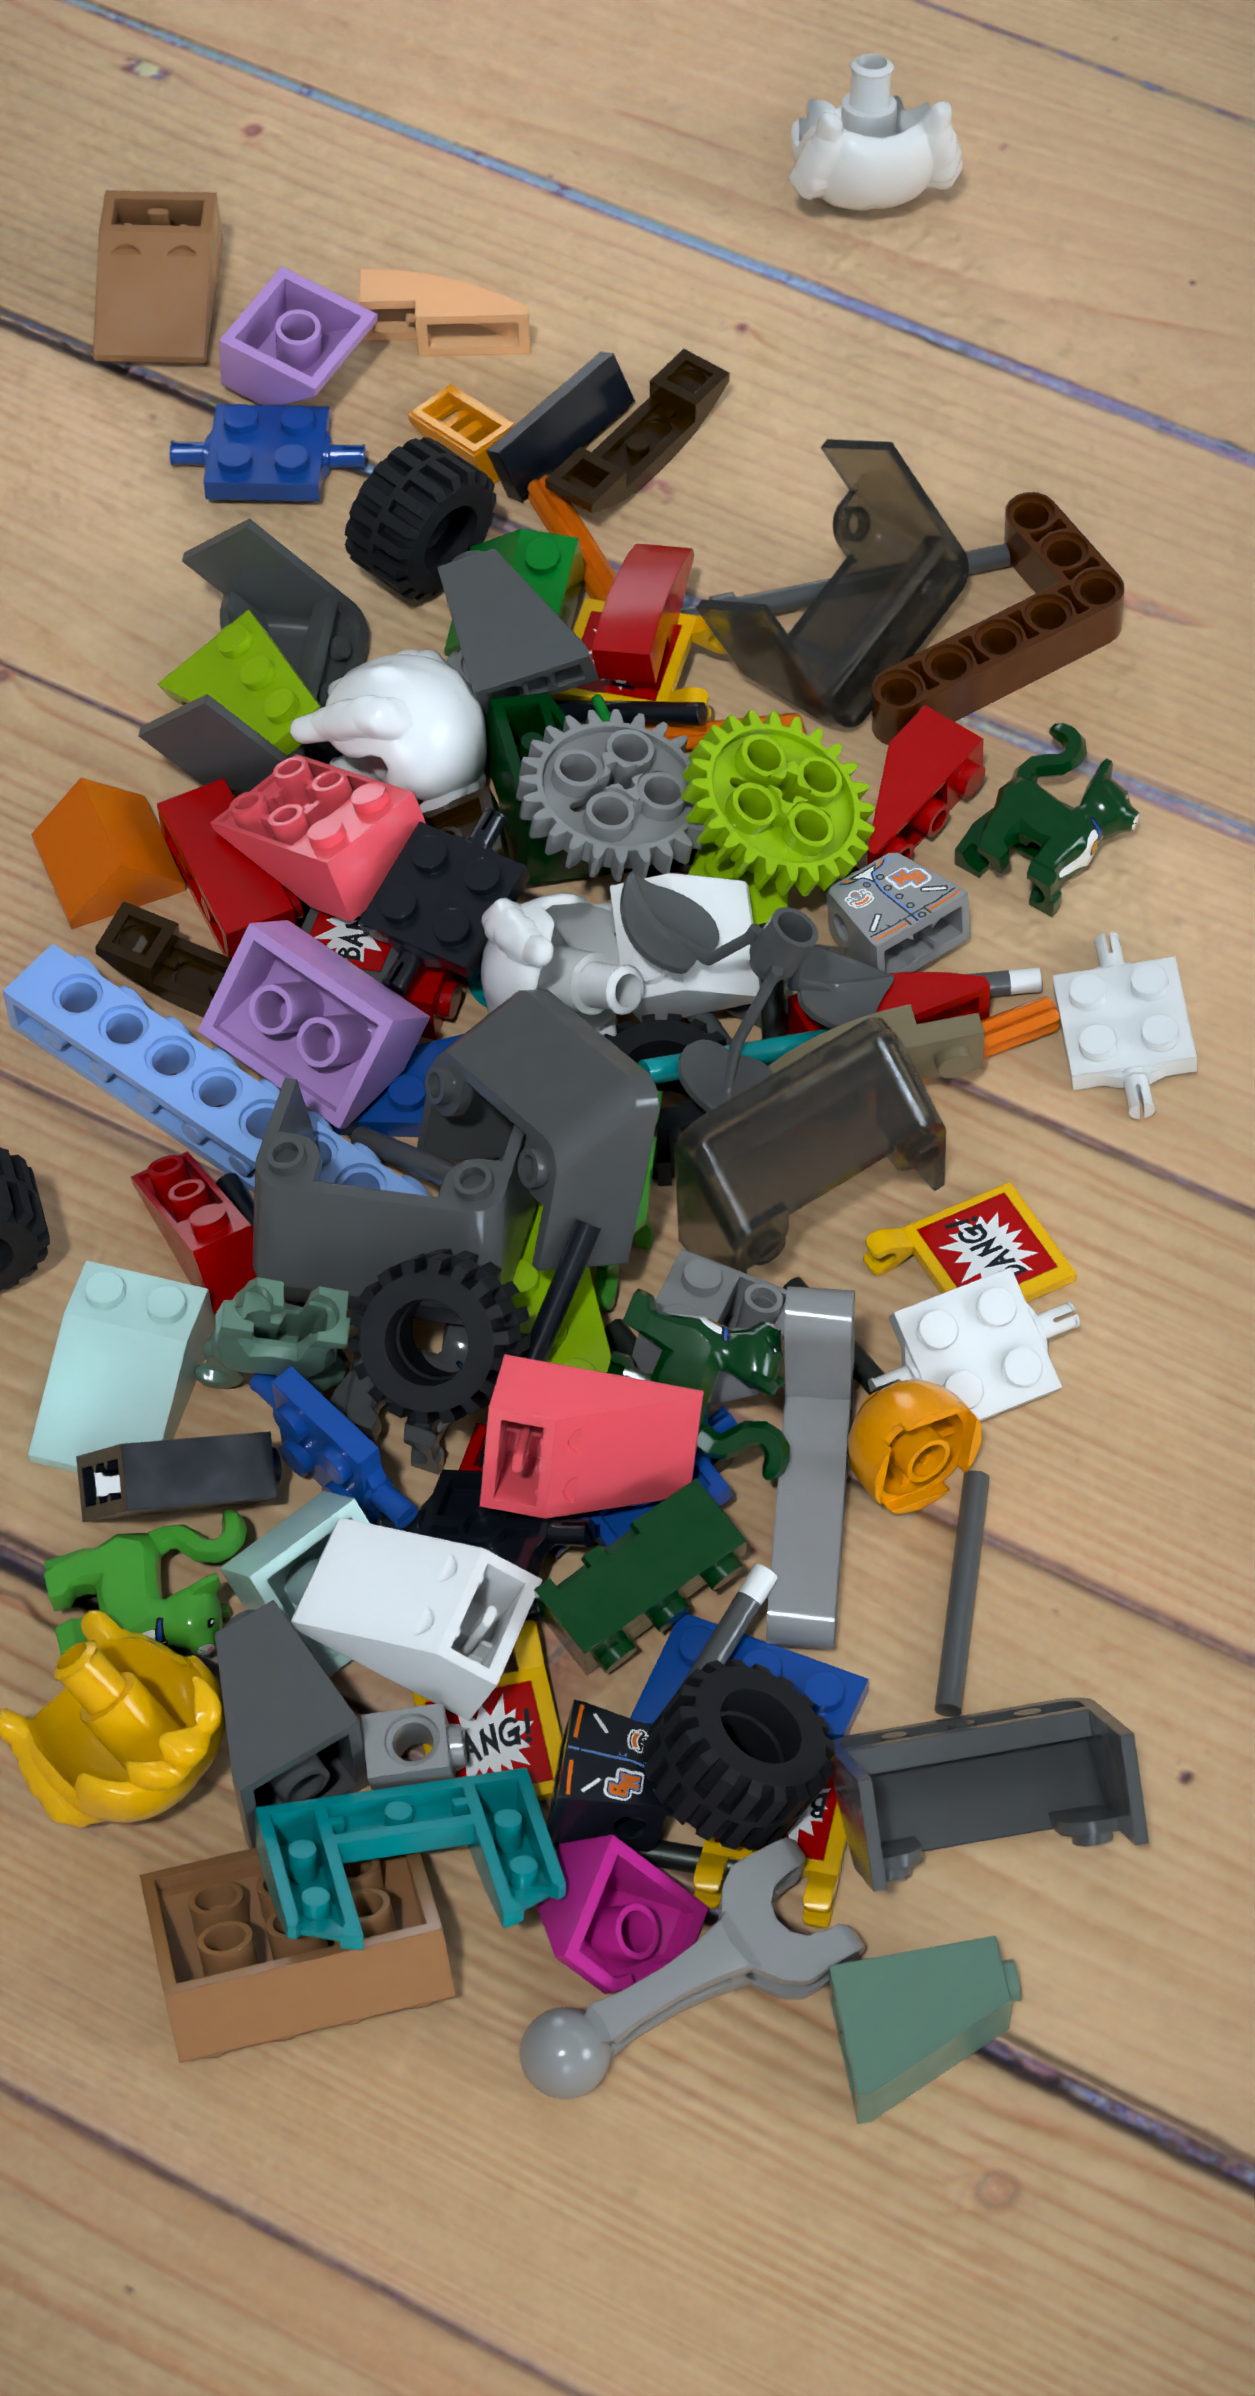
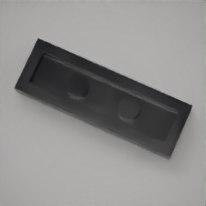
(560, 424)

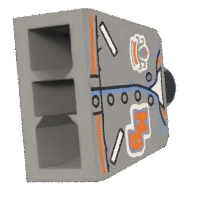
(897, 914)

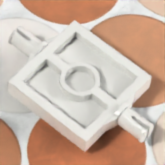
(1124, 1024)
(980, 1345)

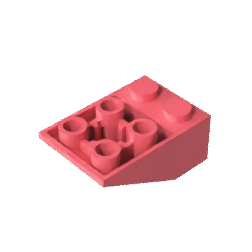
(322, 832)
(584, 1440)

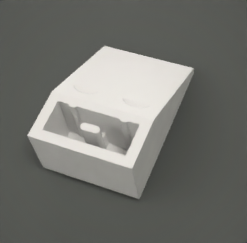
(417, 1610)

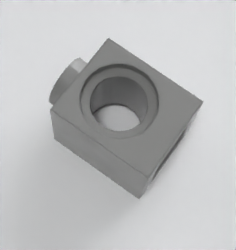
(393, 1731)

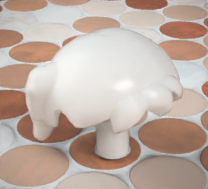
(872, 147)
(405, 725)
(559, 947)

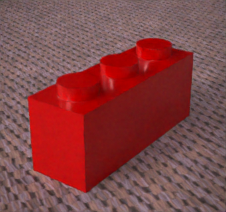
(219, 876)

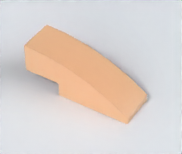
(443, 314)

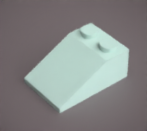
(120, 1364)

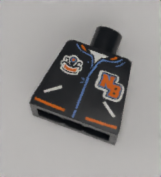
(603, 1781)

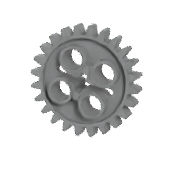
(609, 795)

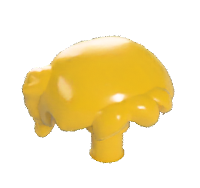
(122, 1733)

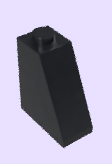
(177, 1475)

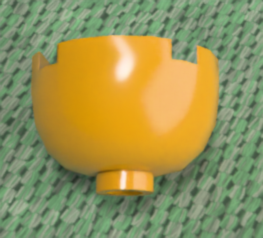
(910, 1442)

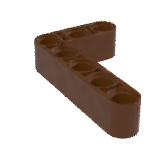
(1067, 618)

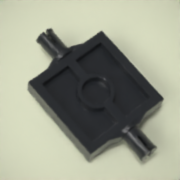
(437, 898)
(521, 1539)

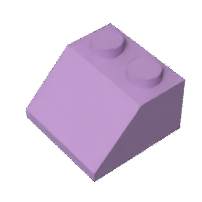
(290, 340)

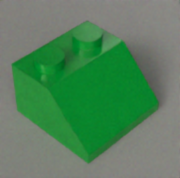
(549, 565)

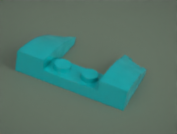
(492, 1813)

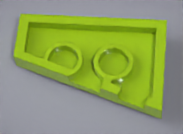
(247, 677)

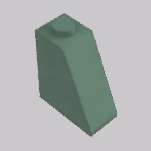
(917, 2016)

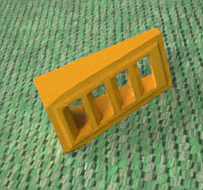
(466, 432)

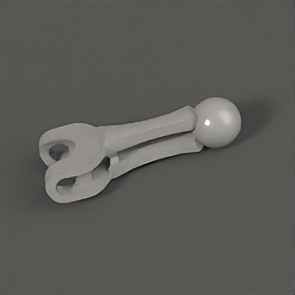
(570, 2049)

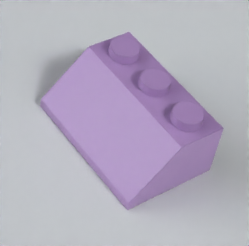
(312, 1018)

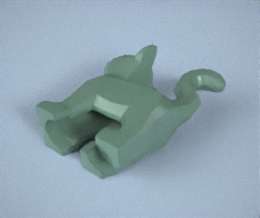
(268, 1336)

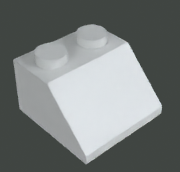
(703, 987)

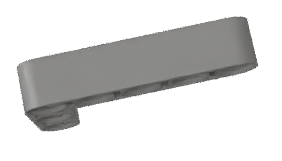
(813, 1487)

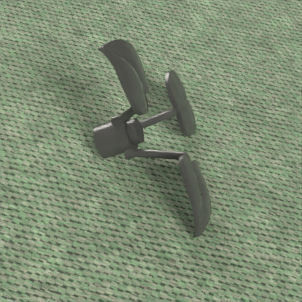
(678, 931)

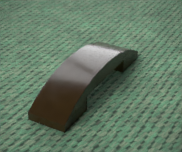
(647, 440)
(155, 957)

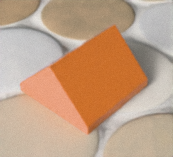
(104, 851)

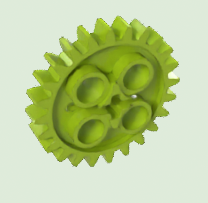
(777, 803)

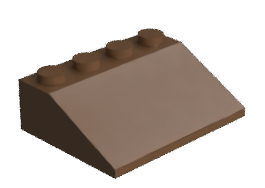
(243, 1983)

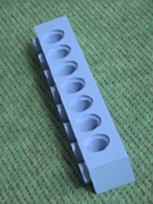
(46, 1009)

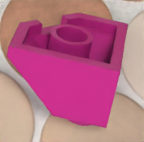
(617, 1914)

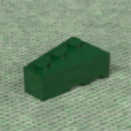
(509, 731)
(642, 1578)

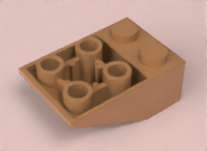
(156, 276)

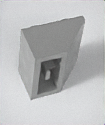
(722, 1294)

